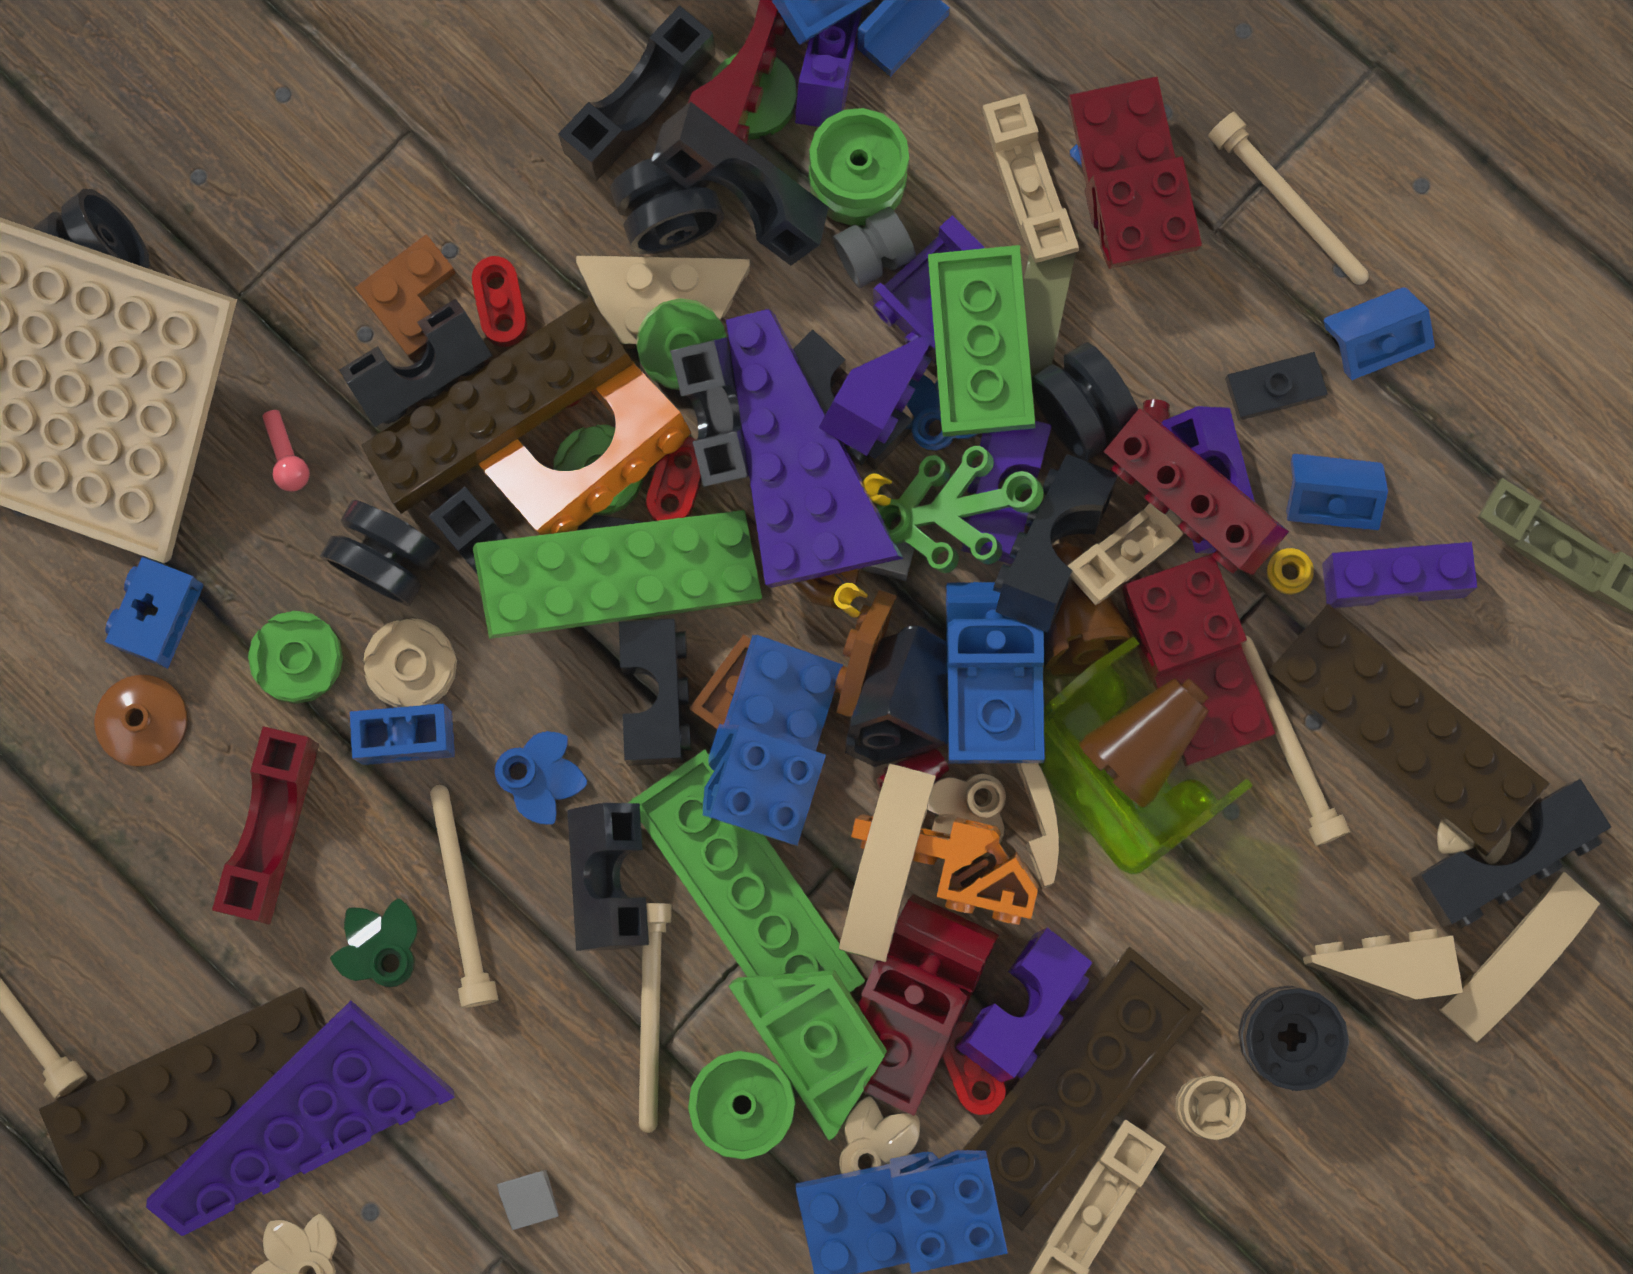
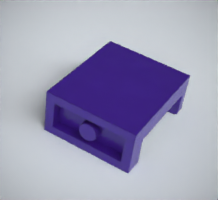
(908, 294)

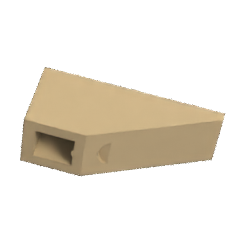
(1403, 970)

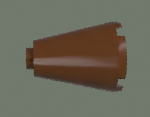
(1081, 629)
(1148, 739)

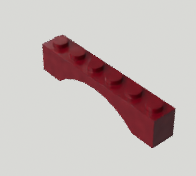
(736, 88)

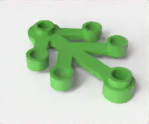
(950, 508)

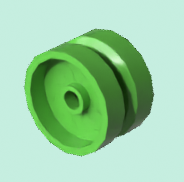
(858, 165)
(713, 1104)

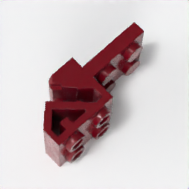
(1131, 174)
(1195, 634)
(921, 996)

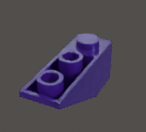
(827, 72)
(871, 394)

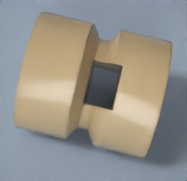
(1210, 1107)

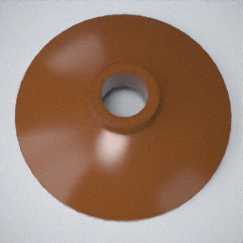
(161, 727)

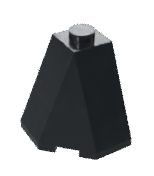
(902, 700)

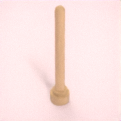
(1232, 136)
(1324, 821)
(657, 916)
(476, 984)
(60, 1073)

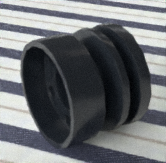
(1313, 1057)

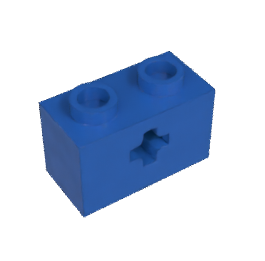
(159, 635)
(402, 734)

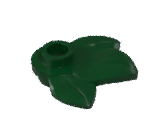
(373, 940)

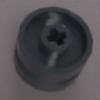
(662, 211)
(98, 225)
(1084, 400)
(384, 546)

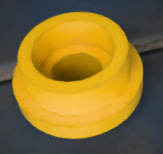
(1297, 559)

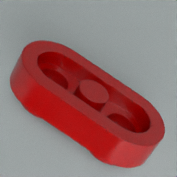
(499, 303)
(674, 483)
(966, 1073)

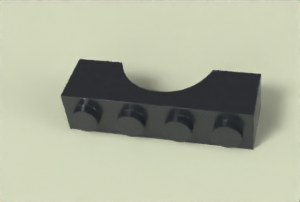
(611, 125)
(783, 212)
(1038, 578)
(1559, 824)

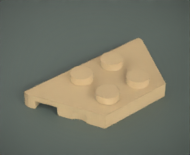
(635, 285)

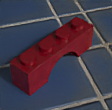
(258, 864)

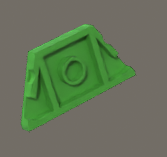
(815, 1038)

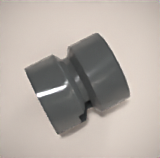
(875, 246)

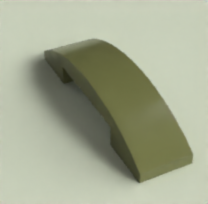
(1045, 298)
(1558, 547)

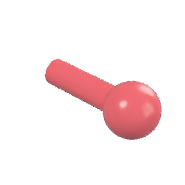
(290, 471)

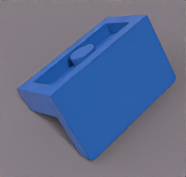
(898, 30)
(1381, 332)
(1337, 492)

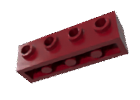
(1196, 493)

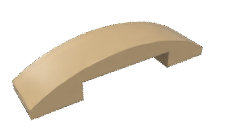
(1028, 180)
(1125, 553)
(1045, 849)
(886, 862)
(1521, 958)
(1099, 1202)

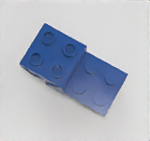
(992, 680)
(769, 741)
(903, 1213)

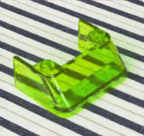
(1126, 832)

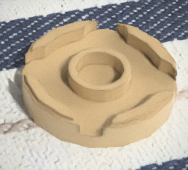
(409, 663)

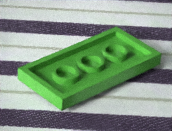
(981, 341)

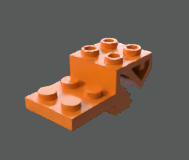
(1004, 888)

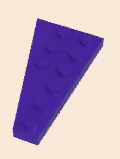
(802, 480)
(314, 1109)

